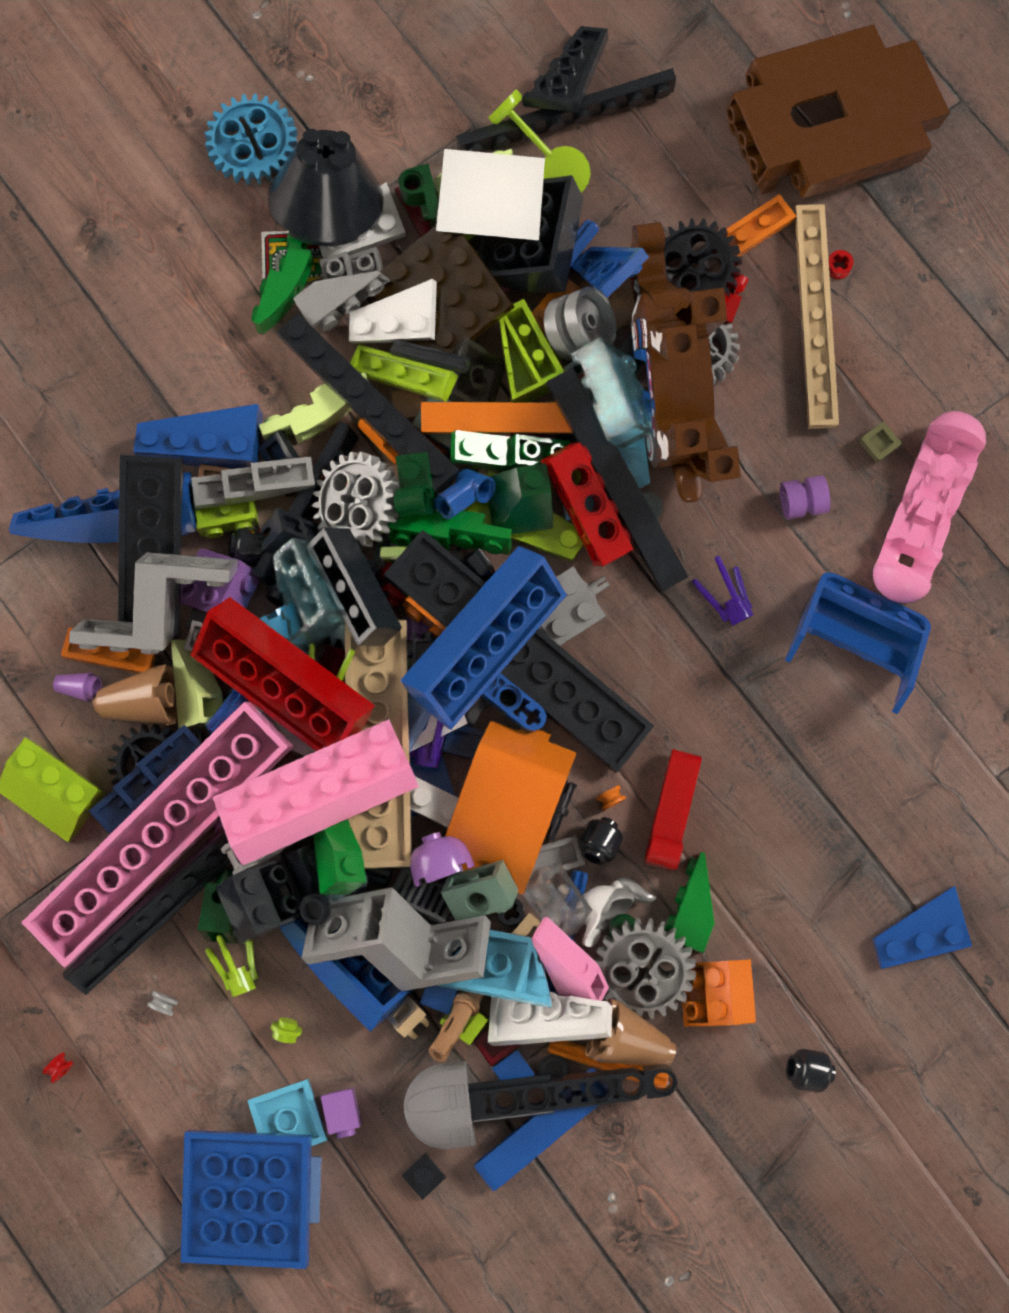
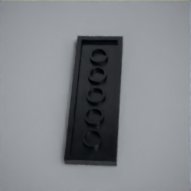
(148, 520)

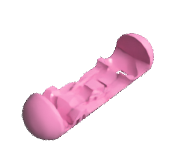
(928, 504)

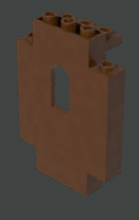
(885, 101)

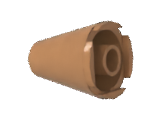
(140, 698)

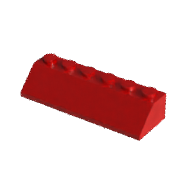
(279, 677)

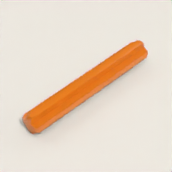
(577, 1053)

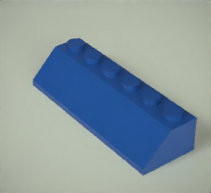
(484, 636)

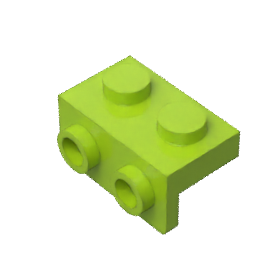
(220, 519)

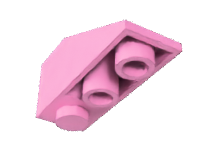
(567, 964)

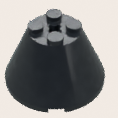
(325, 191)

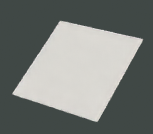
(490, 194)

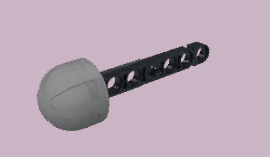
(445, 1105)

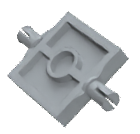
(577, 610)

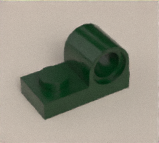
(424, 195)
(416, 487)

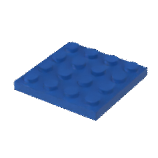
(246, 1199)

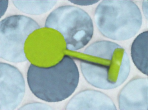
(559, 161)

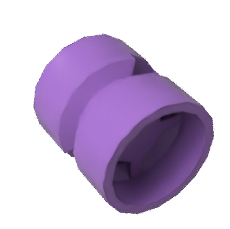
(805, 497)

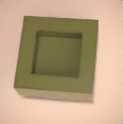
(880, 442)

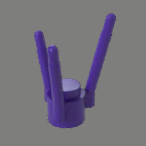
(739, 606)
(430, 753)

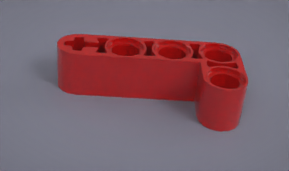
(672, 811)

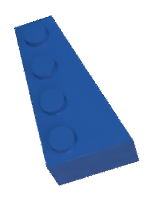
(209, 438)

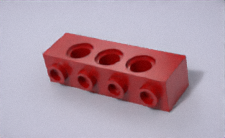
(573, 496)

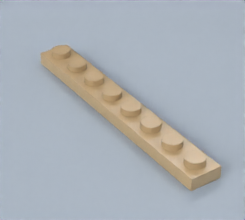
(816, 317)

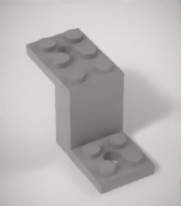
(153, 602)
(399, 941)

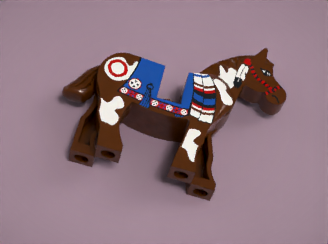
(673, 340)

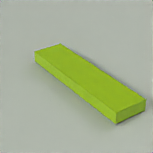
(404, 373)

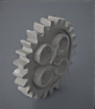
(355, 499)
(668, 984)

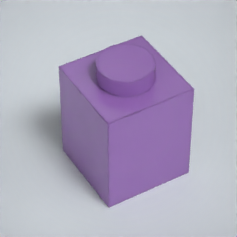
(341, 1112)

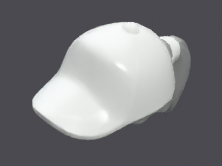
(608, 902)

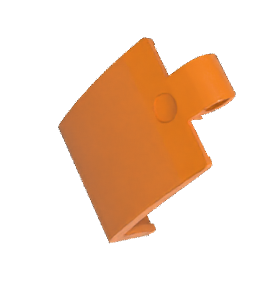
(510, 798)

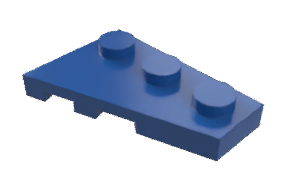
(927, 932)

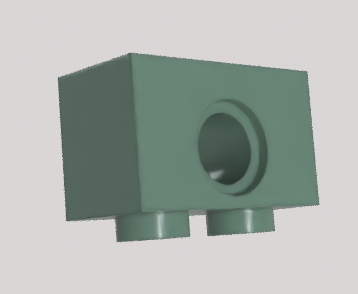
(480, 891)

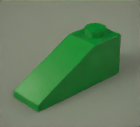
(339, 860)

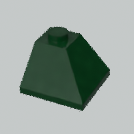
(522, 500)

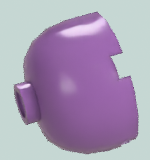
(438, 858)

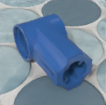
(468, 488)

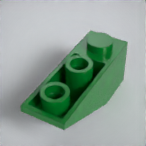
(695, 912)

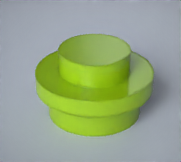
(286, 1030)

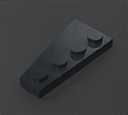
(570, 73)

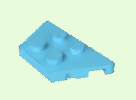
(510, 972)

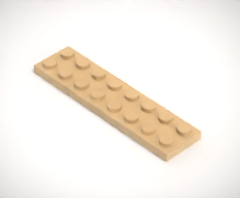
(376, 675)

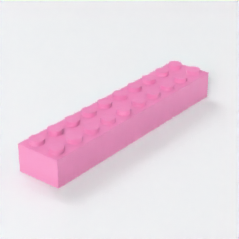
(155, 835)

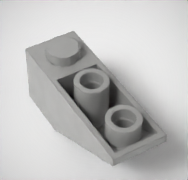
(333, 298)

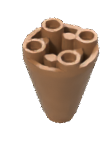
(631, 1041)

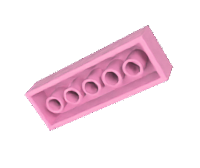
(314, 792)

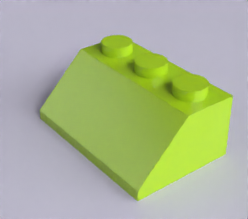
(48, 789)

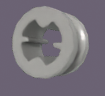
(162, 1003)

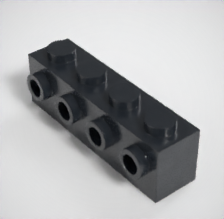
(353, 587)

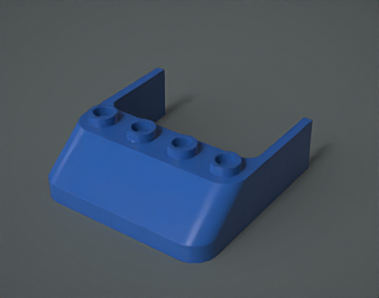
(867, 627)

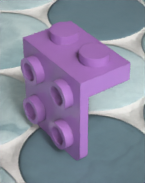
(205, 597)

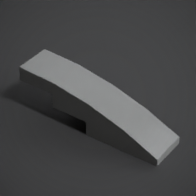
(253, 483)

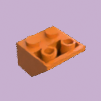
(720, 994)

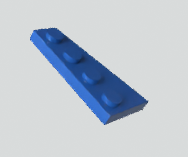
(609, 266)

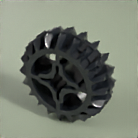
(130, 746)

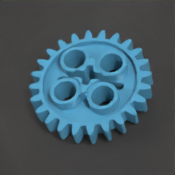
(227, 149)

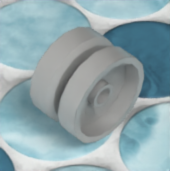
(578, 320)

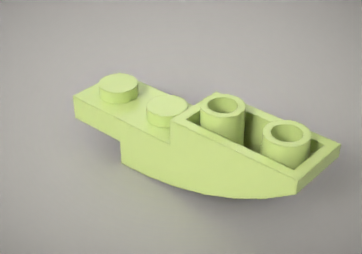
(309, 420)

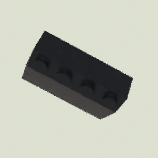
(543, 263)

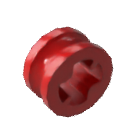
(839, 256)
(58, 1067)

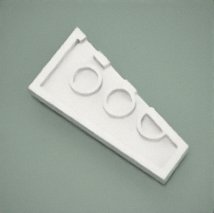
(566, 1020)

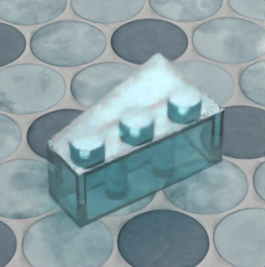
(616, 392)
(307, 600)

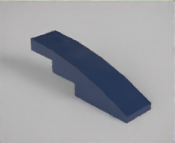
(144, 779)

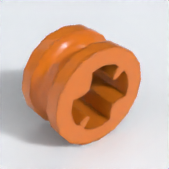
(611, 798)

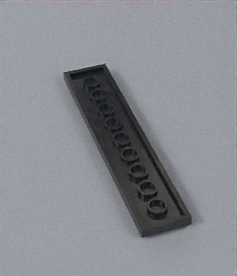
(541, 667)

